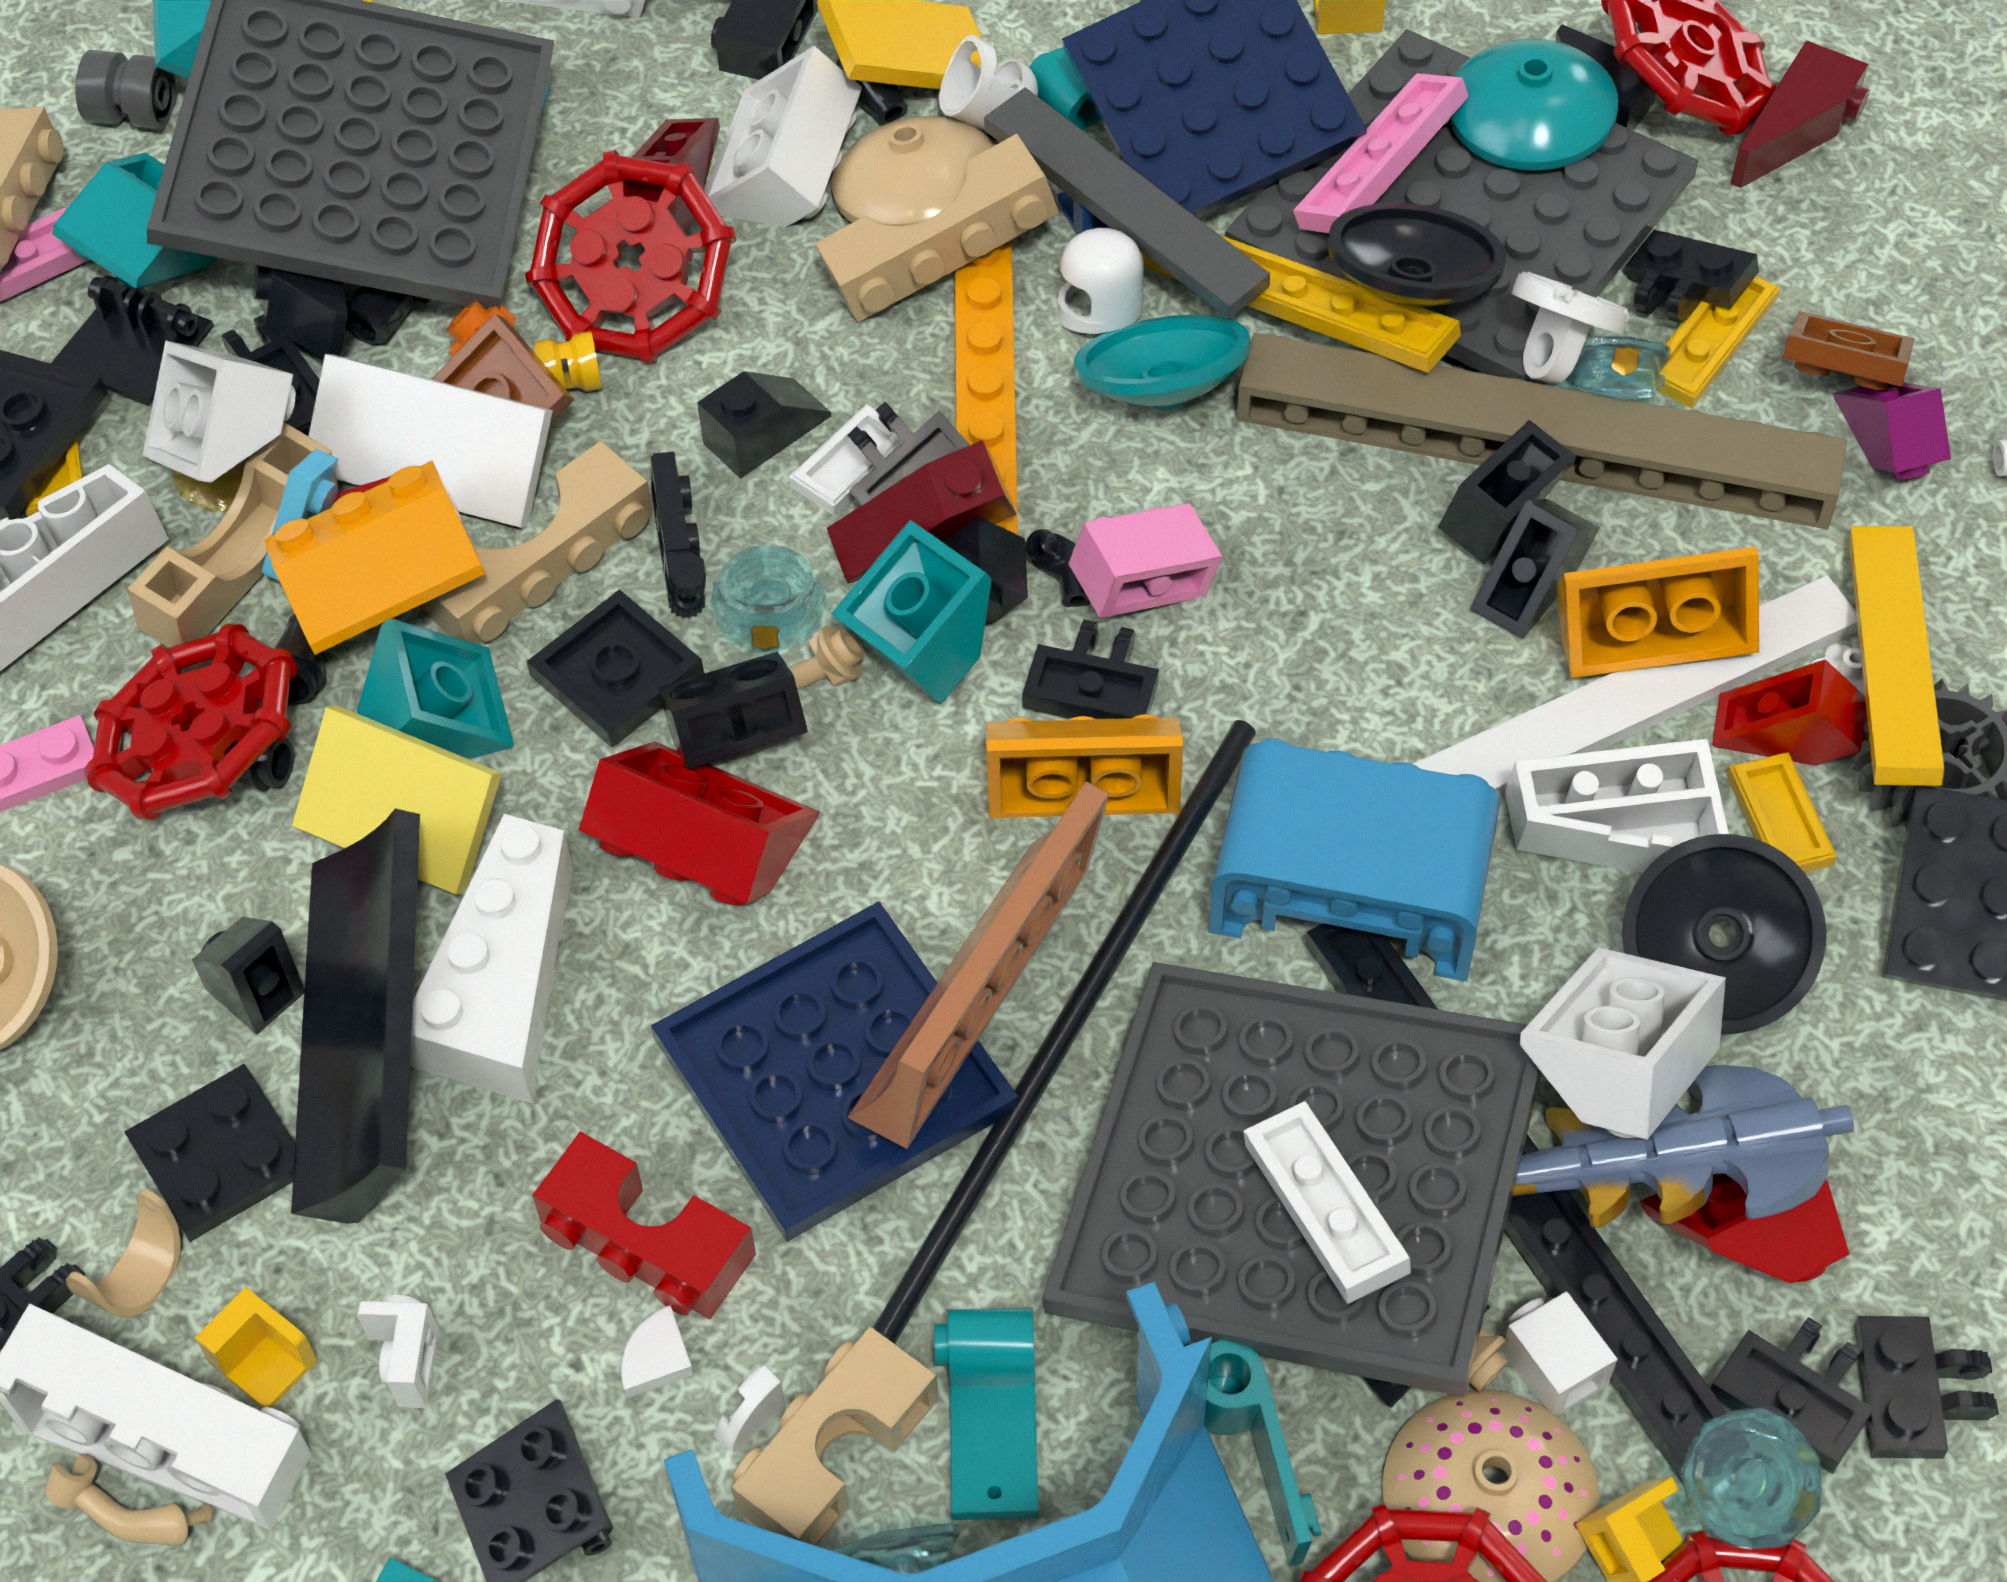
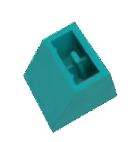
(112, 220)

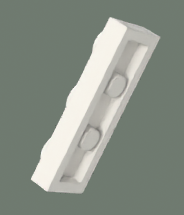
(1327, 1202)

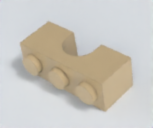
(866, 1391)

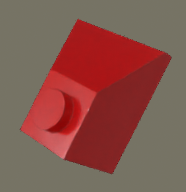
(1785, 1245)

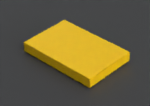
(897, 39)

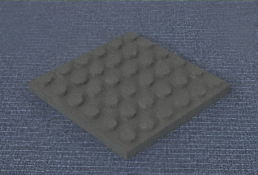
(355, 146)
(1555, 222)
(1413, 1099)

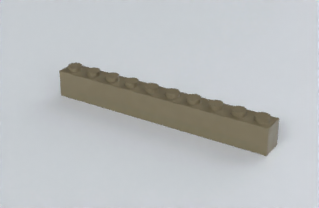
(1615, 440)

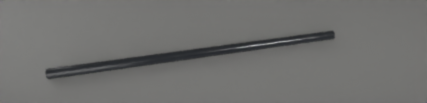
(1062, 1035)

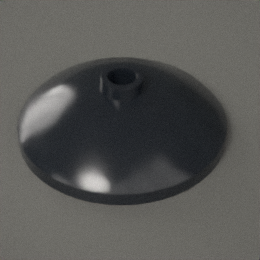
(1416, 253)
(1754, 890)

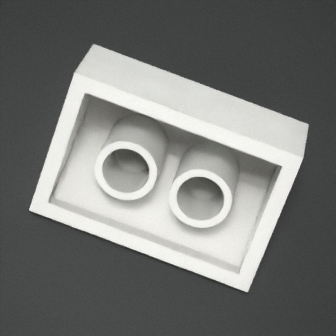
(785, 142)
(214, 410)
(1627, 1039)

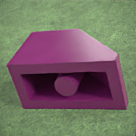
(1898, 427)

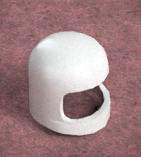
(972, 91)
(1111, 272)

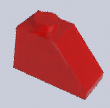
(1800, 712)

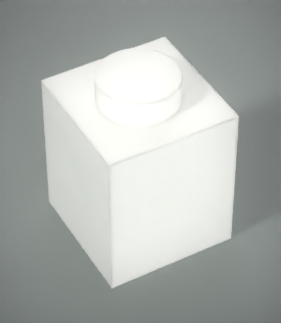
(1558, 1353)

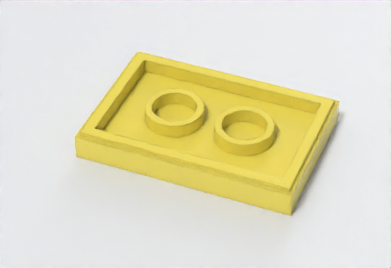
(370, 769)

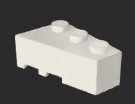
(1615, 803)

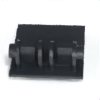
(128, 336)
(530, 1499)

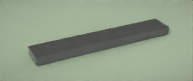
(1130, 204)

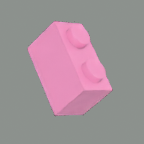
(1144, 559)

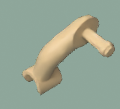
(149, 1526)

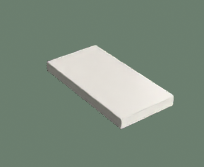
(392, 420)

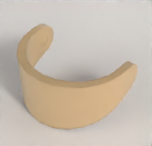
(143, 1267)

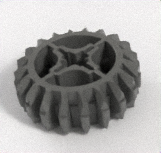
(1965, 730)

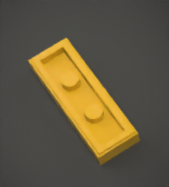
(1711, 339)

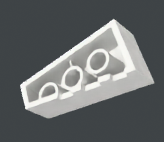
(70, 554)
(495, 969)
(148, 1419)

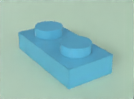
(306, 494)

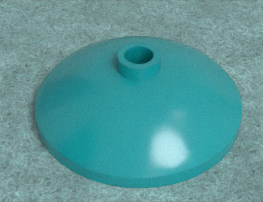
(1535, 104)
(1163, 359)

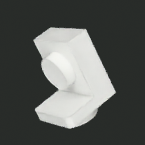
(411, 1349)

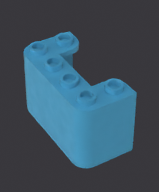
(1357, 849)

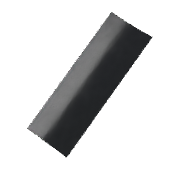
(357, 1024)

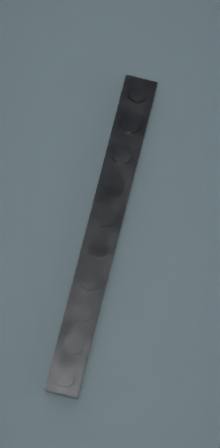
(1557, 1237)

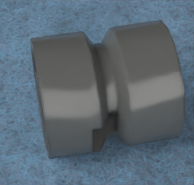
(117, 88)

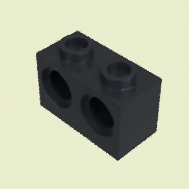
(733, 710)

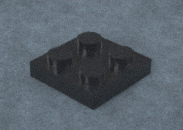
(612, 667)
(215, 1152)

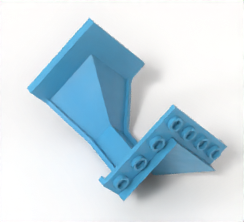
(1159, 1522)

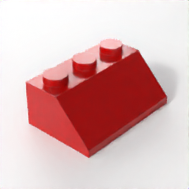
(695, 822)

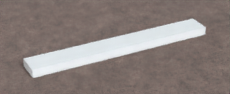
(1641, 698)

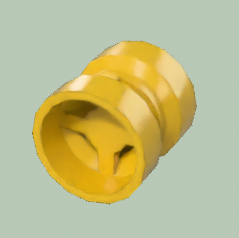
(580, 358)

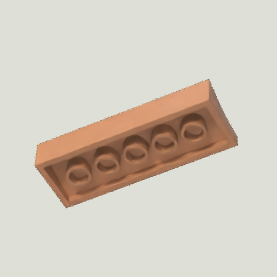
(981, 974)

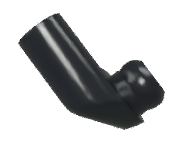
(1052, 555)

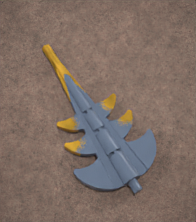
(1746, 1128)

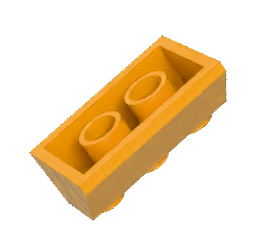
(373, 556)
(1660, 612)
(1044, 764)

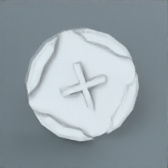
(1562, 325)

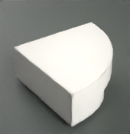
(654, 1355)
(761, 1404)

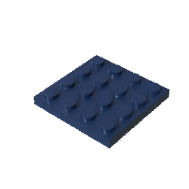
(1213, 95)
(793, 1051)

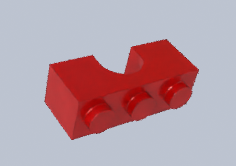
(687, 1260)

